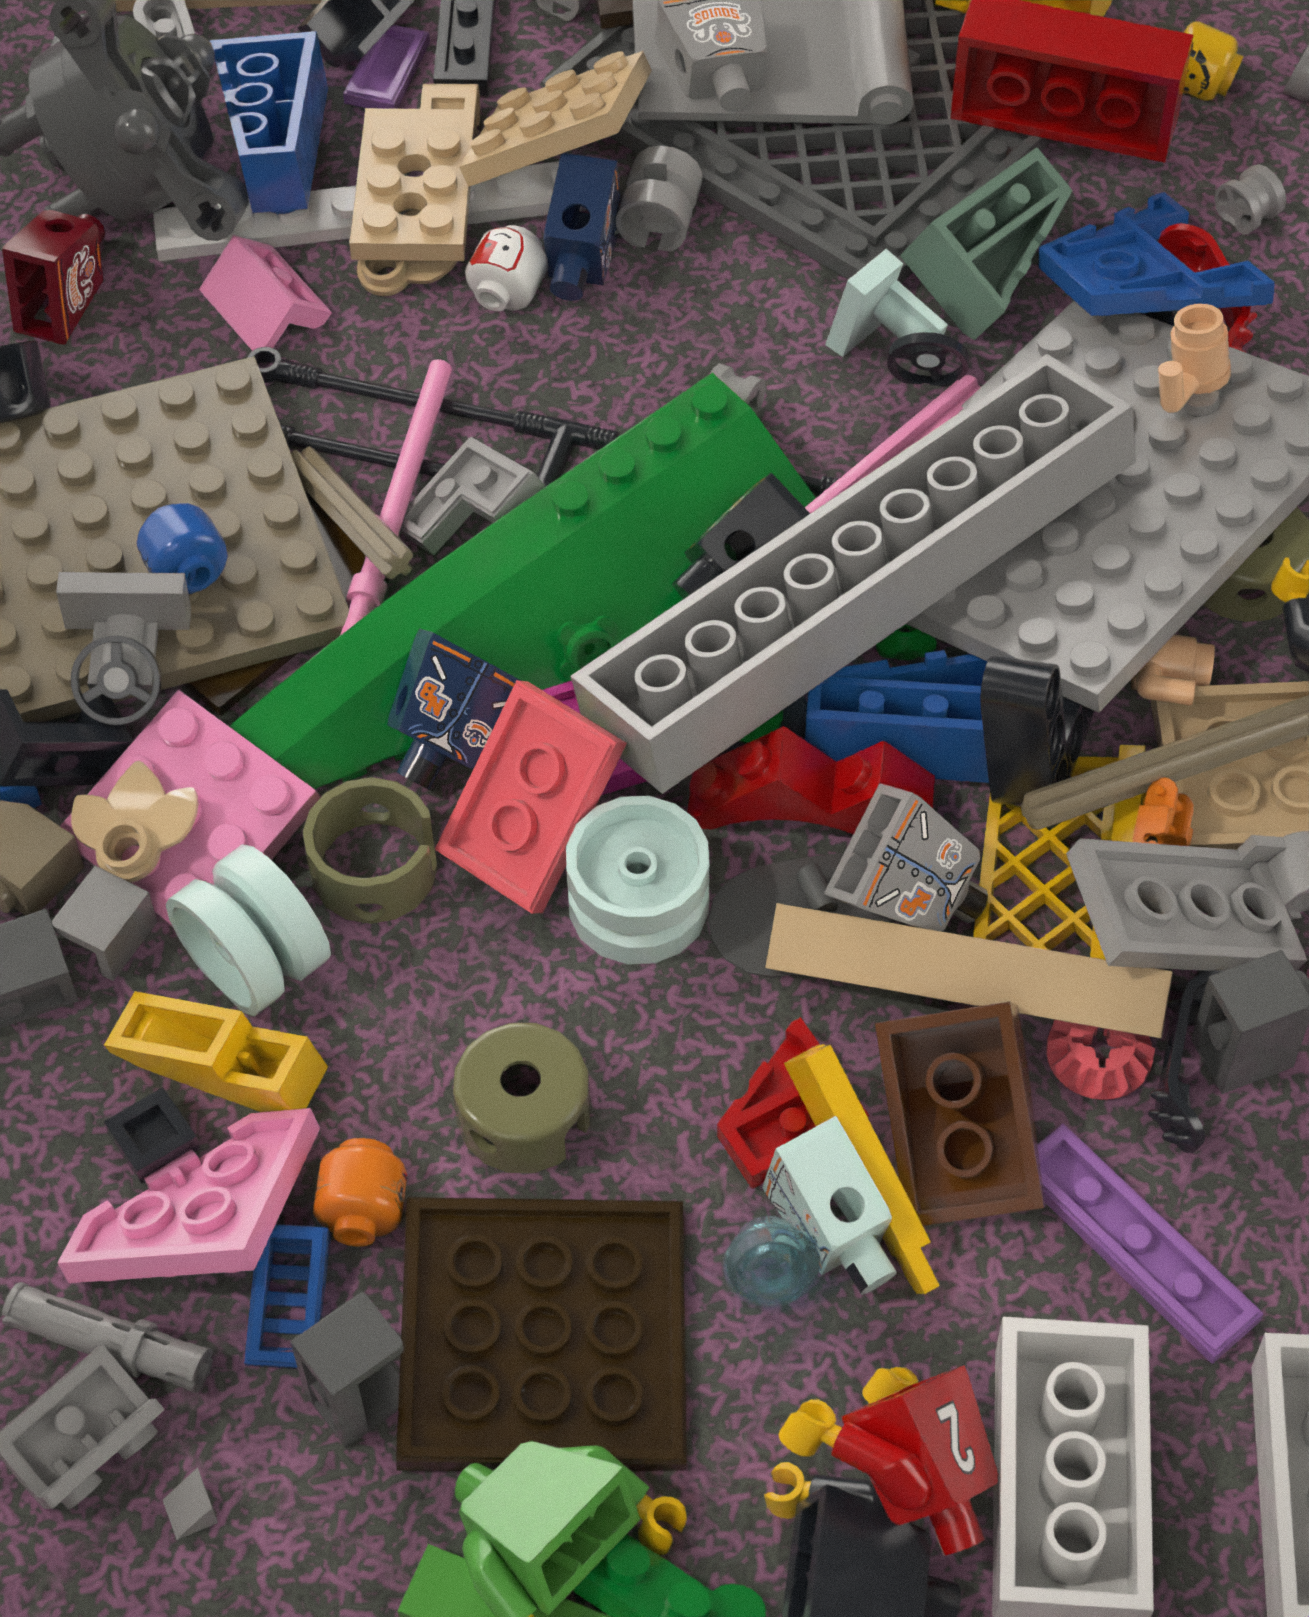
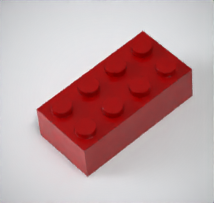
(1070, 76)

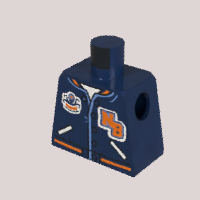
(581, 242)
(446, 705)

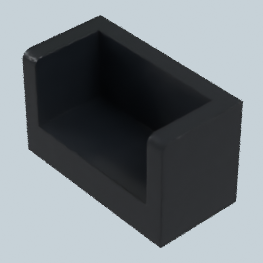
(59, 750)

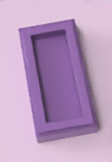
(387, 69)

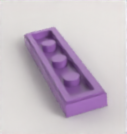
(1143, 1246)

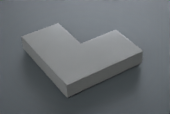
(469, 482)

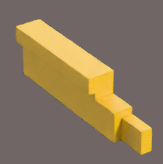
(830, 1094)

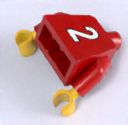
(916, 1445)

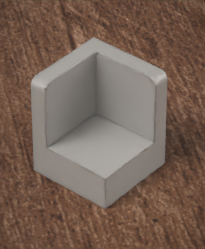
(107, 919)

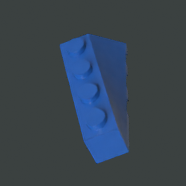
(276, 113)

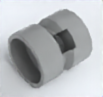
(659, 197)

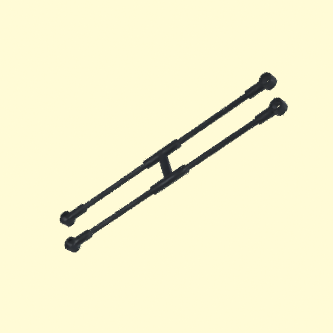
(560, 431)

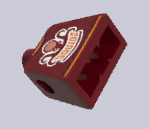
(57, 259)

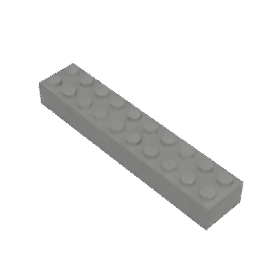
(855, 570)

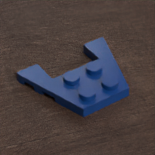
(1131, 272)

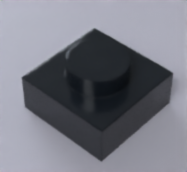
(151, 1134)

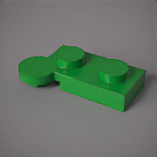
(644, 1584)

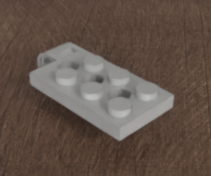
(1182, 882)

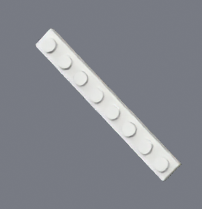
(330, 214)

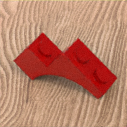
(794, 781)

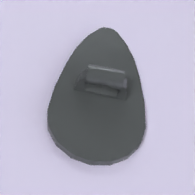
(746, 907)

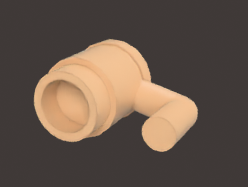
(1198, 356)
(1176, 671)

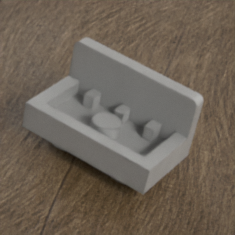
(77, 1429)

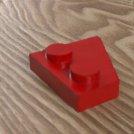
(769, 1110)

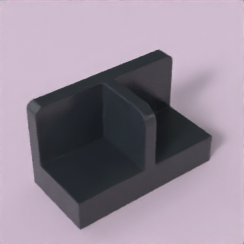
(351, 26)

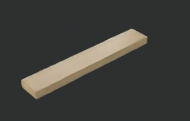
(968, 970)

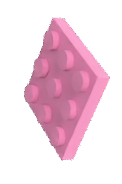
(239, 791)

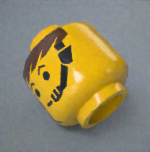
(1211, 62)

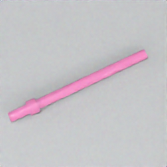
(368, 586)

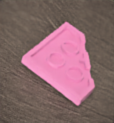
(196, 1215)

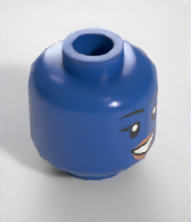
(183, 541)

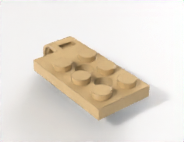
(407, 141)

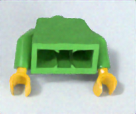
(550, 1520)

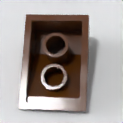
(962, 1112)

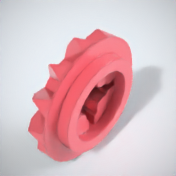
(1079, 1068)

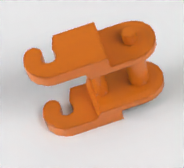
(1164, 815)

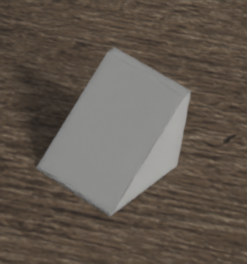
(189, 1506)

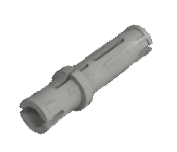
(134, 1345)

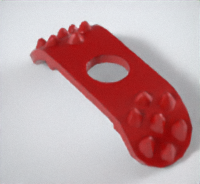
(1200, 253)

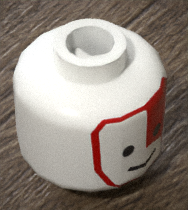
(507, 267)

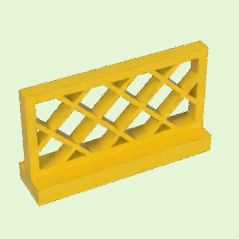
(1117, 825)

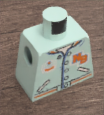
(800, 1187)

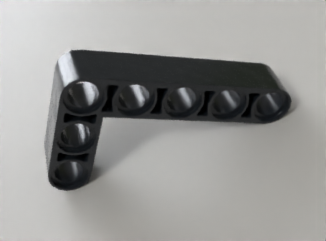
(1028, 727)

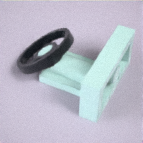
(877, 298)

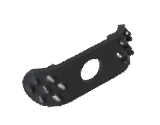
(1172, 1106)

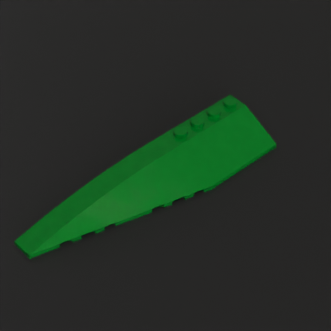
(579, 549)

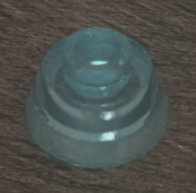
(770, 1263)

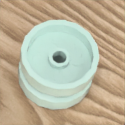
(638, 879)
(248, 929)

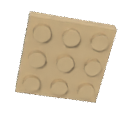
(556, 117)
(1250, 795)

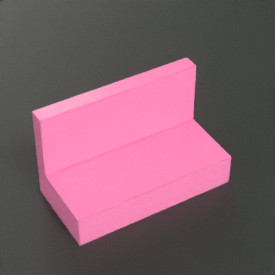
(260, 293)

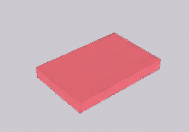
(528, 794)

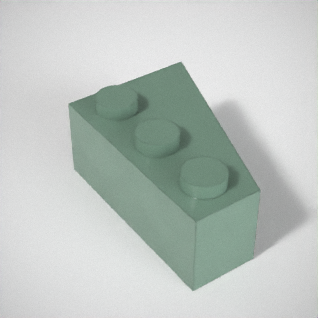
(987, 242)

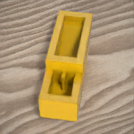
(218, 1052)

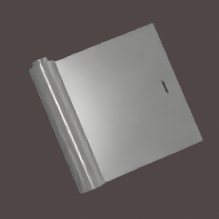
(821, 66)

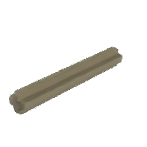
(352, 514)

